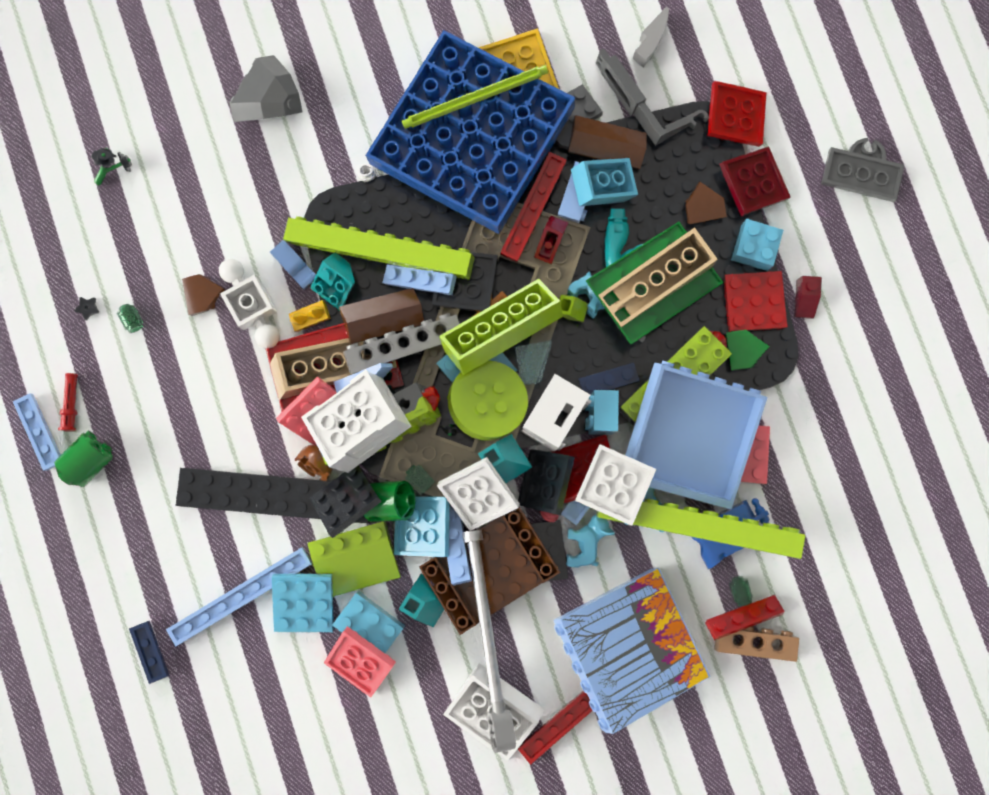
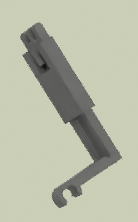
(634, 100)

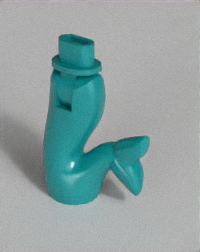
(616, 236)

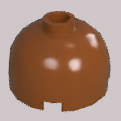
(312, 462)

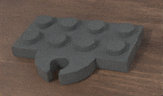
(585, 107)
(863, 171)

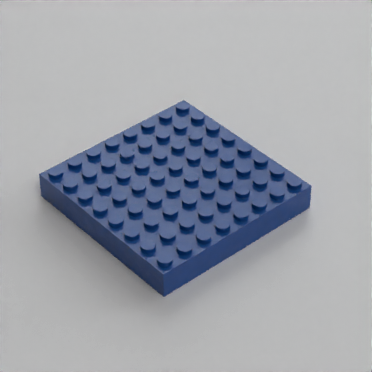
(481, 153)

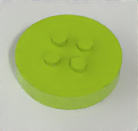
(488, 401)

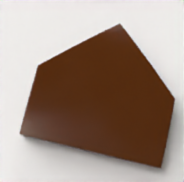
(704, 205)
(200, 294)

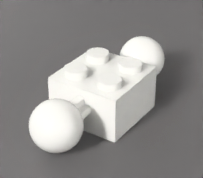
(249, 303)

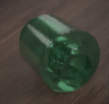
(130, 318)
(741, 591)

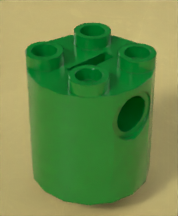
(83, 460)
(396, 501)

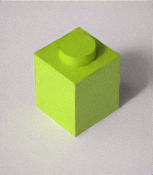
(573, 308)

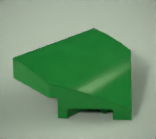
(745, 349)

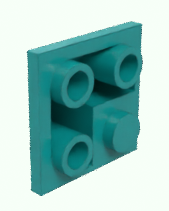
(334, 280)
(506, 458)
(422, 603)

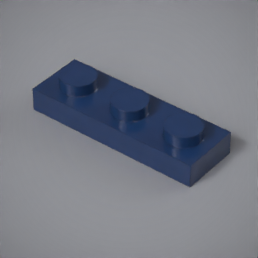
(610, 379)
(149, 652)

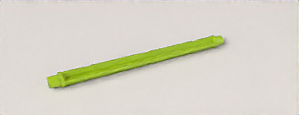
(474, 97)

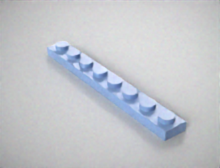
(236, 597)

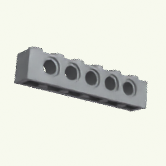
(353, 353)

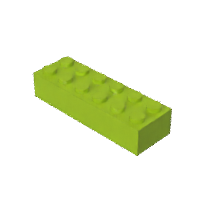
(501, 326)

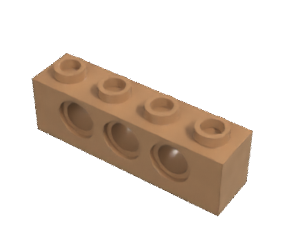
(786, 651)

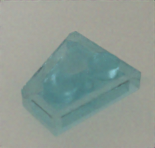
(532, 361)

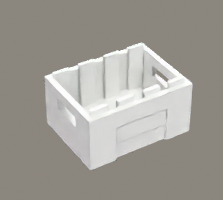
(557, 397)
(363, 435)

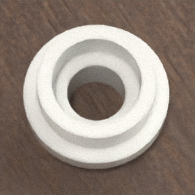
(366, 168)

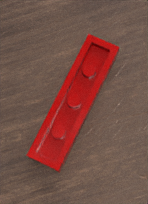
(744, 617)

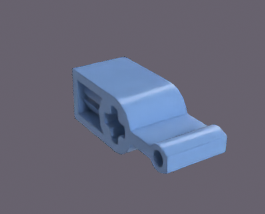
(293, 264)

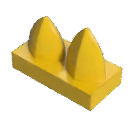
(309, 316)

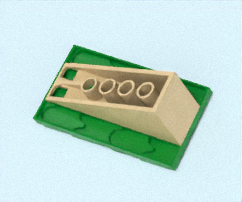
(656, 281)

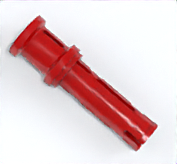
(68, 412)

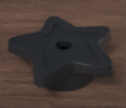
(87, 312)

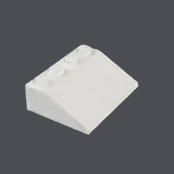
(473, 704)

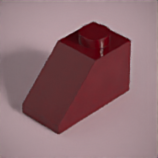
(551, 239)
(807, 296)

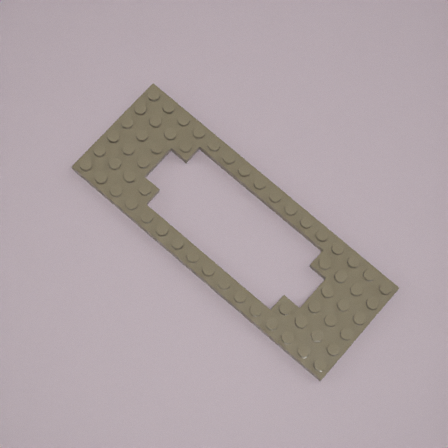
(445, 457)

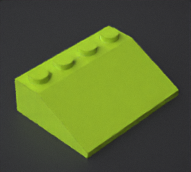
(356, 558)

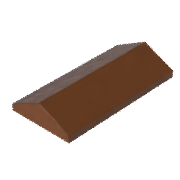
(606, 141)
(381, 315)

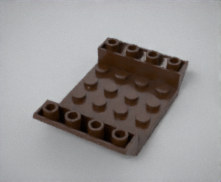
(512, 566)

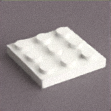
(615, 485)
(478, 494)

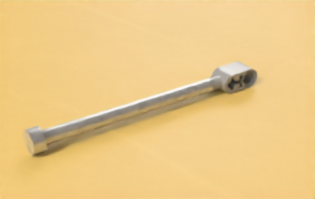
(500, 720)

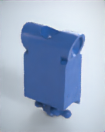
(714, 552)

